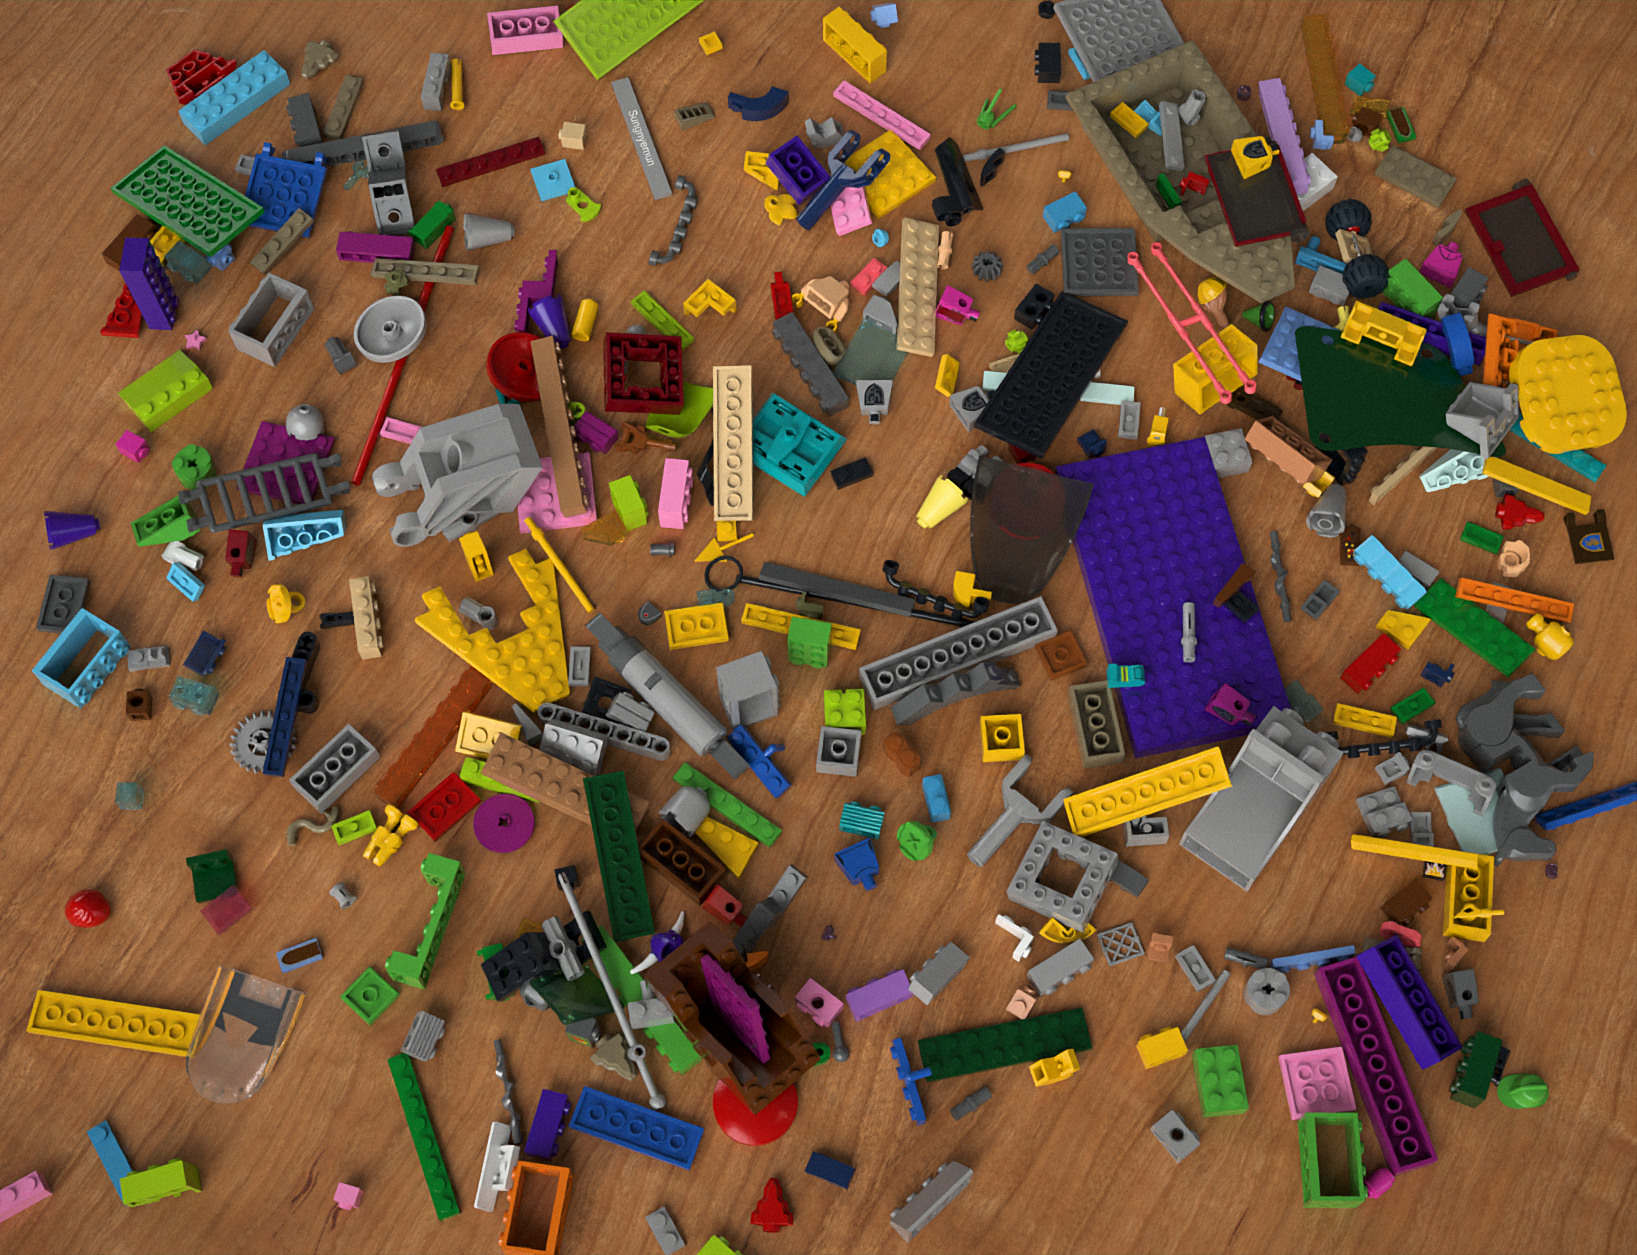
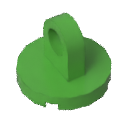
(916, 840)

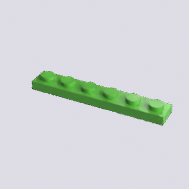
(729, 806)

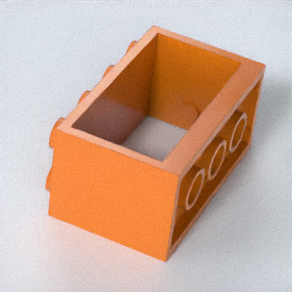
(559, 1211)

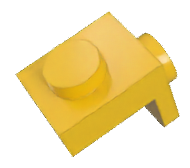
(1317, 487)

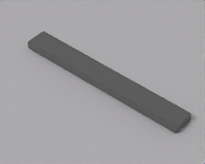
(837, 589)

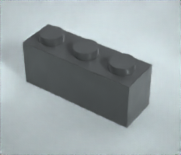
(304, 120)

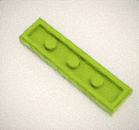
(660, 318)

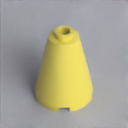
(940, 503)

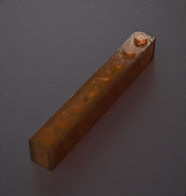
(433, 738)

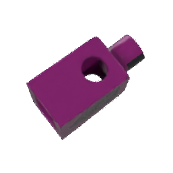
(1230, 706)

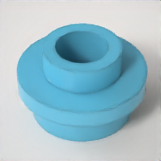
(880, 237)

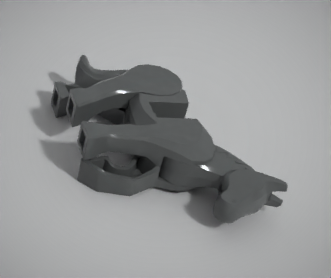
(1494, 734)

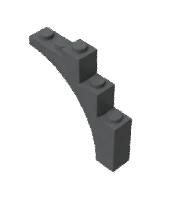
(956, 687)

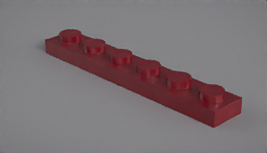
(490, 162)

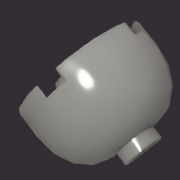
(305, 422)

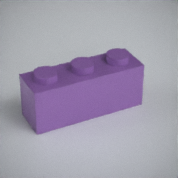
(878, 994)

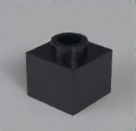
(571, 873)

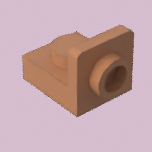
(1159, 947)
(1457, 952)

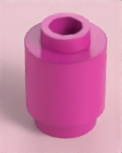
(1379, 1182)

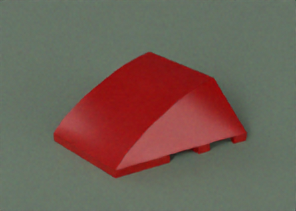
(197, 74)

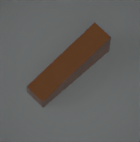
(1236, 582)

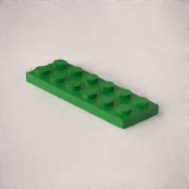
(1475, 628)

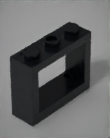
(1344, 471)

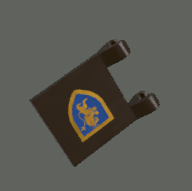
(1590, 541)

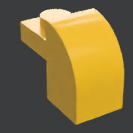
(963, 589)
(1055, 1068)

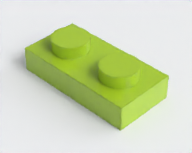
(354, 827)

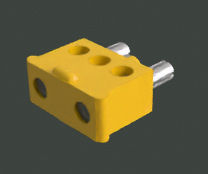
(1158, 430)

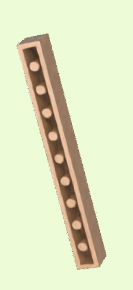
(559, 427)

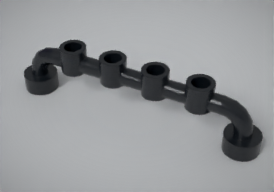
(922, 595)
(1392, 746)

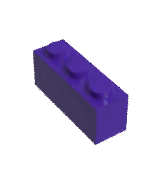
(547, 1125)

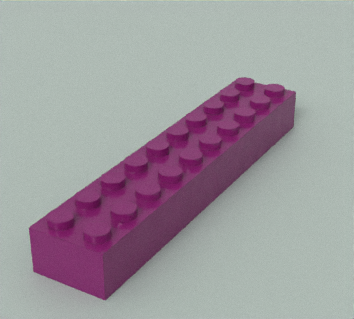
(1375, 1067)

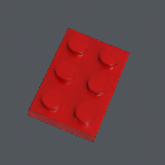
(444, 806)

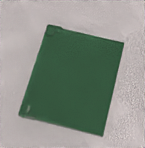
(574, 999)

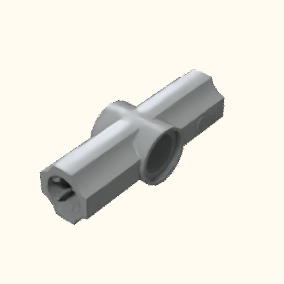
(461, 527)
(562, 948)

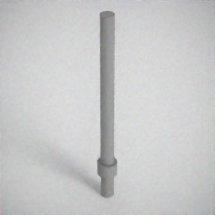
(982, 154)

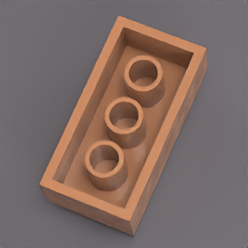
(1287, 450)

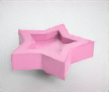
(195, 340)

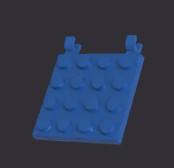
(284, 187)

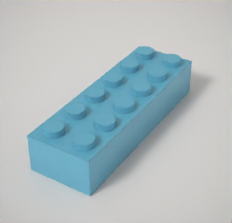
(234, 97)

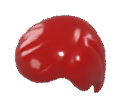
(87, 908)

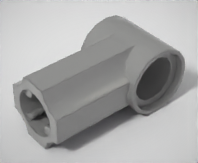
(1190, 109)
(478, 613)

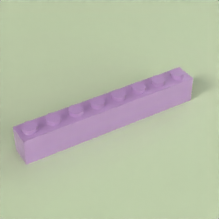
(1283, 131)

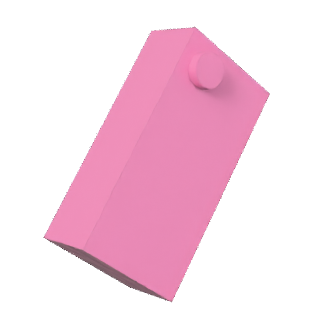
(524, 30)

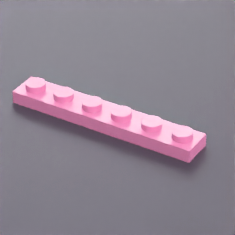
(882, 115)

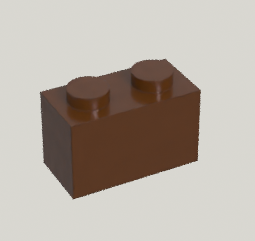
(1407, 903)

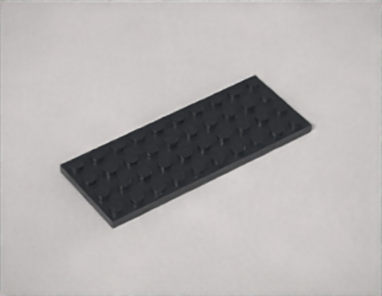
(1051, 375)

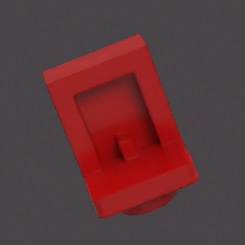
(1194, 182)

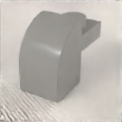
(824, 134)

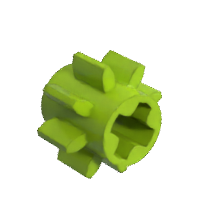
(1379, 139)
(1016, 341)

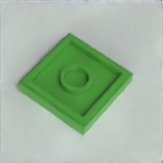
(369, 996)

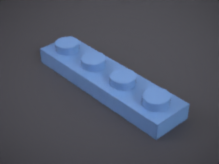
(1319, 958)

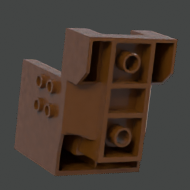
(684, 992)

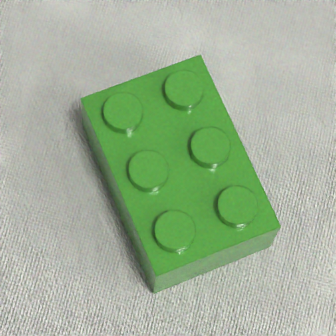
(1411, 290)
(809, 642)
(1220, 1081)

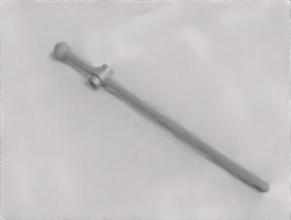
(657, 1100)

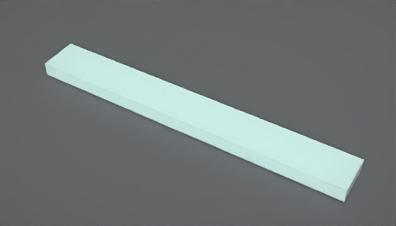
(1095, 392)

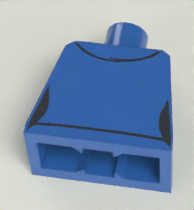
(859, 864)

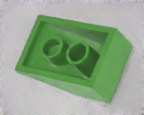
(164, 524)

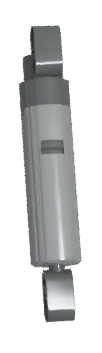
(666, 694)

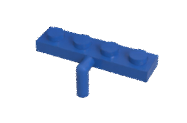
(760, 760)
(904, 1072)

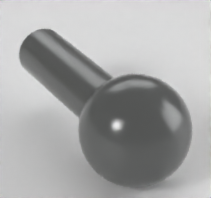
(841, 1052)

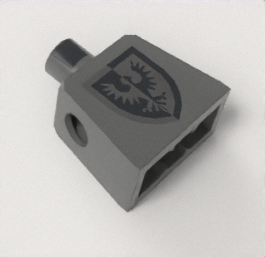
(1458, 985)

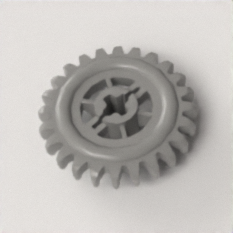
(252, 734)

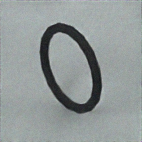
(719, 559)

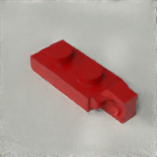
(781, 296)

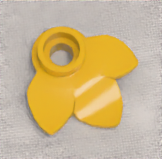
(783, 208)

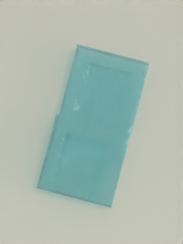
(1301, 702)

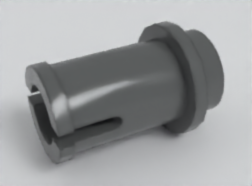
(662, 549)

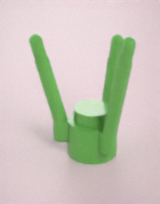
(986, 118)

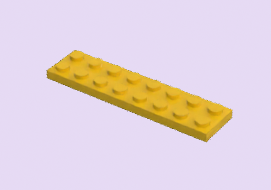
(1147, 792)
(112, 1023)

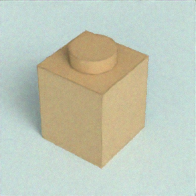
(573, 135)

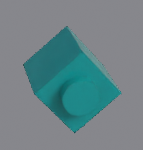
(1360, 80)

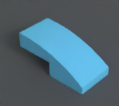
(1151, 116)

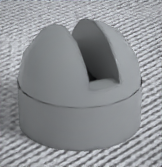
(1355, 134)

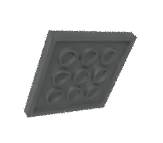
(1097, 262)

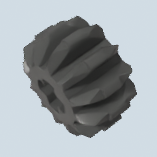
(987, 266)

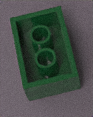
(1475, 1069)

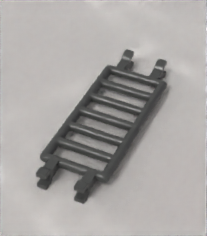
(319, 464)

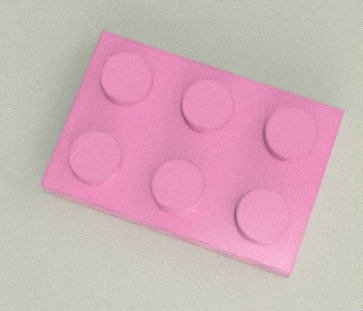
(851, 210)

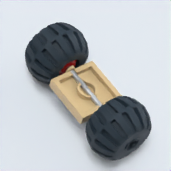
(1364, 272)

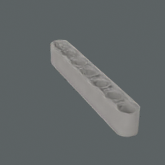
(615, 731)

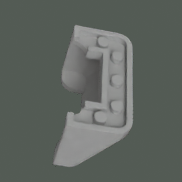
(1432, 763)

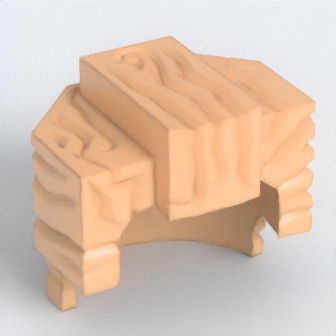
(1514, 558)

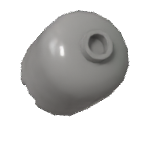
(686, 809)

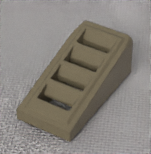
(692, 121)

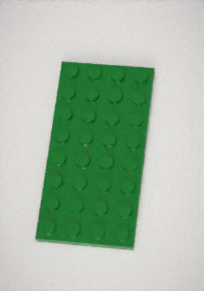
(187, 200)

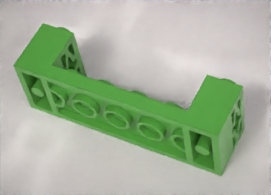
(448, 876)

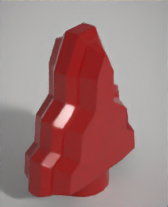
(1516, 513)
(772, 1209)

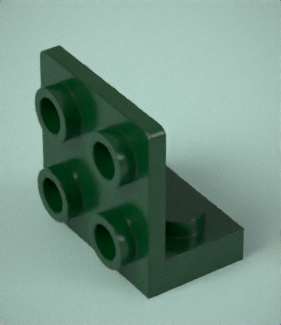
(212, 874)

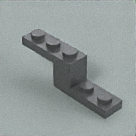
(769, 911)

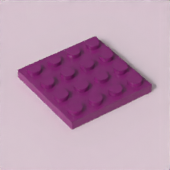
(275, 445)
(735, 1008)

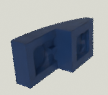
(830, 1170)

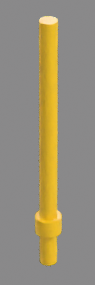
(538, 535)

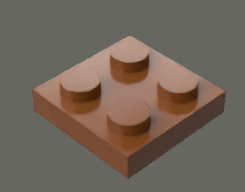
(1060, 655)

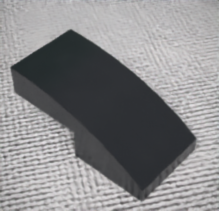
(990, 166)

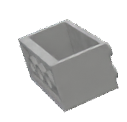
(286, 327)
(748, 690)

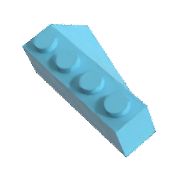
(301, 531)

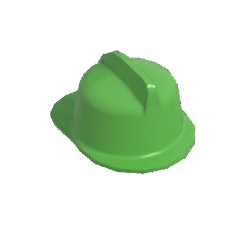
(1522, 1091)

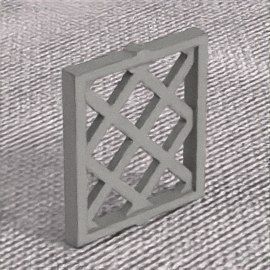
(1125, 958)

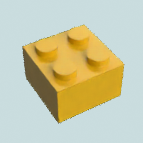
(1001, 738)

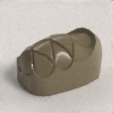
(828, 345)

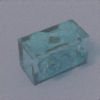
(187, 262)
(193, 695)

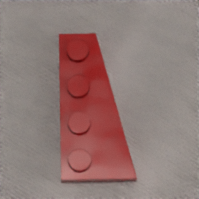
(125, 318)

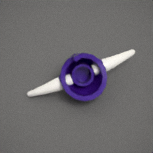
(662, 945)

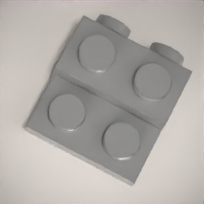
(1384, 812)

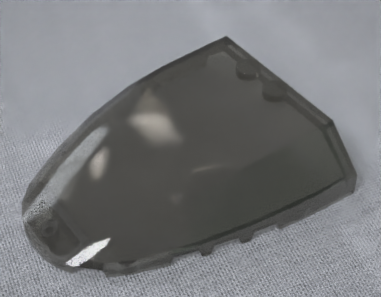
(1021, 527)

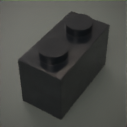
(1049, 63)

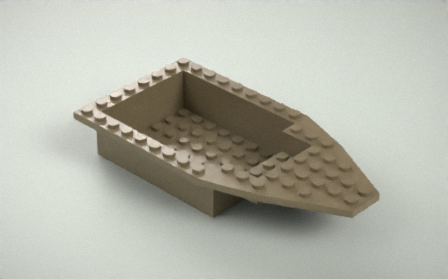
(1199, 223)

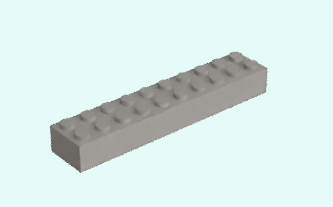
(957, 652)

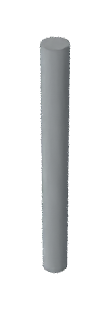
(1205, 1004)

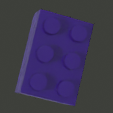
(797, 170)

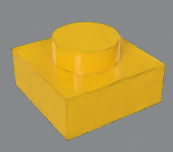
(710, 43)
(726, 531)

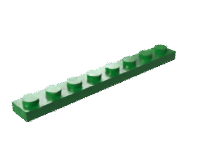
(423, 1136)

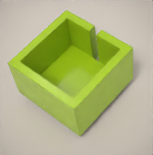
(628, 502)
(845, 709)

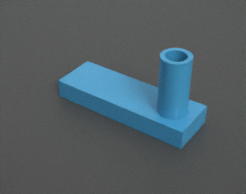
(1311, 259)

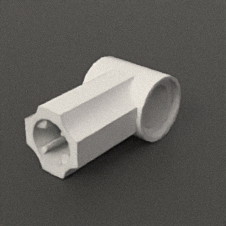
(180, 553)

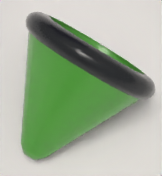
(1261, 315)

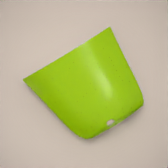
(696, 405)

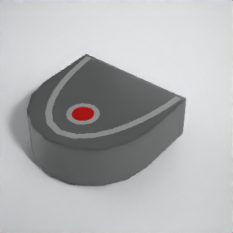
(648, 614)

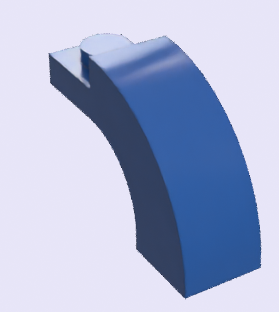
(1458, 343)

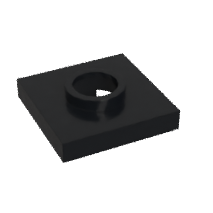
(599, 689)

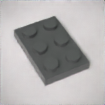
(61, 602)

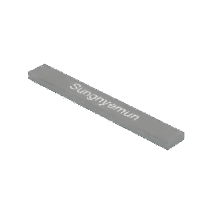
(641, 139)

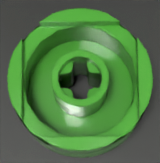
(193, 464)

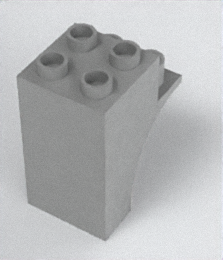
(1271, 789)

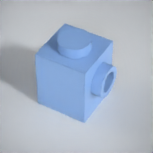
(884, 14)

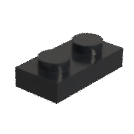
(851, 473)
(1241, 607)

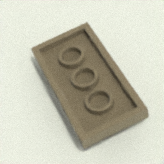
(1415, 176)

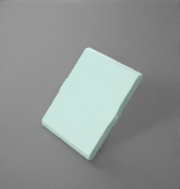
(1470, 829)

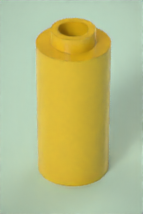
(585, 320)

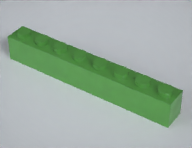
(668, 1037)

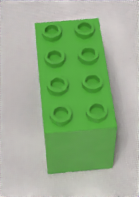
(1309, 1160)

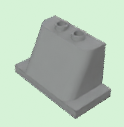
(1485, 414)

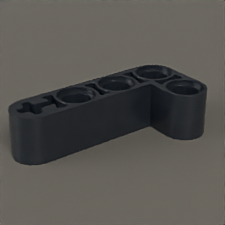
(310, 653)

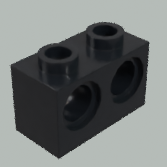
(1031, 305)

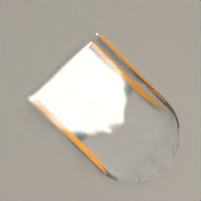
(240, 1035)

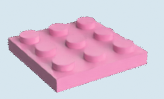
(1317, 1082)

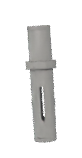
(1189, 640)

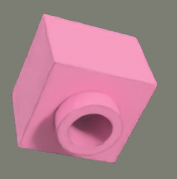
(348, 1196)

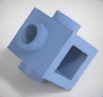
(222, 258)

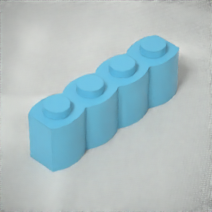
(1389, 572)

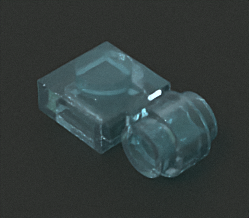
(711, 597)

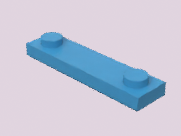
(110, 1153)

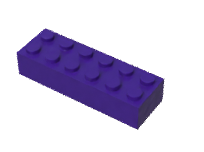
(149, 283)
(1409, 1002)

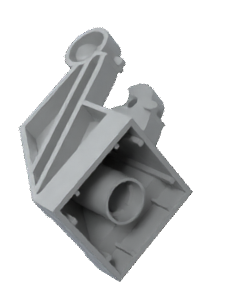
(465, 466)

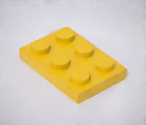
(696, 626)
(480, 733)

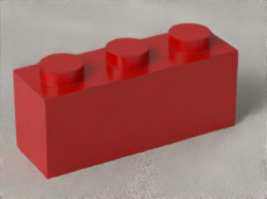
(1371, 664)

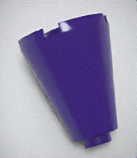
(552, 319)
(69, 527)

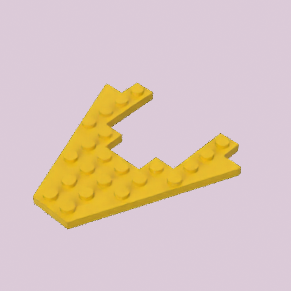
(525, 665)

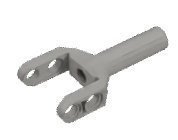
(1017, 811)

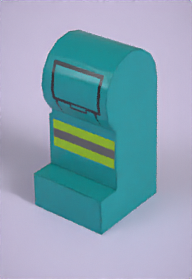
(1125, 676)

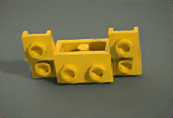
(1385, 329)

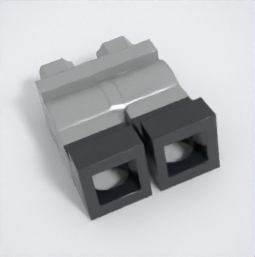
(966, 469)

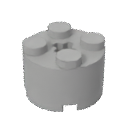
(1275, 983)

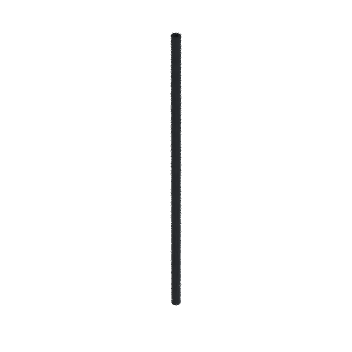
(915, 613)

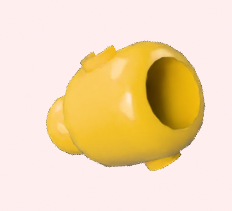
(1550, 638)

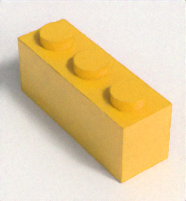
(476, 556)

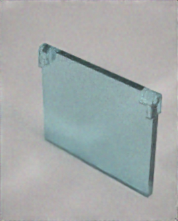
(870, 355)

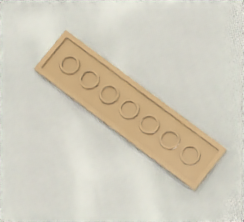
(918, 287)
(733, 443)

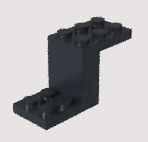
(531, 959)

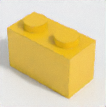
(1161, 1047)

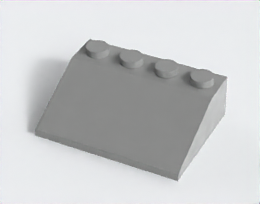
(931, 1200)

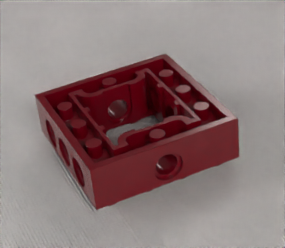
(647, 348)

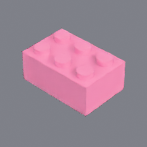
(675, 493)

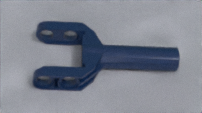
(842, 177)

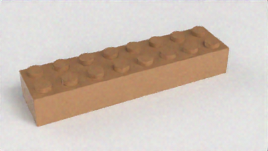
(545, 778)

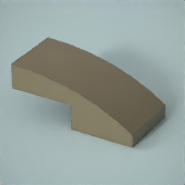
(1447, 228)

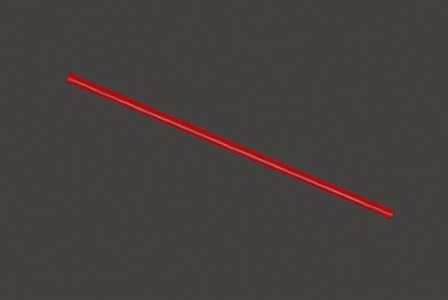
(396, 372)

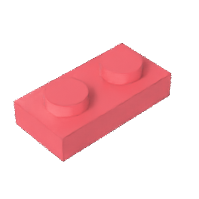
(865, 279)

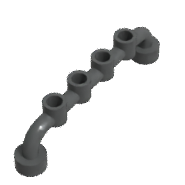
(680, 231)

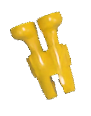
(386, 840)

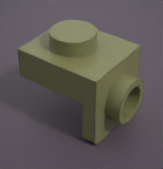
(395, 280)
(808, 609)

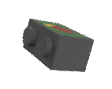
(584, 1032)

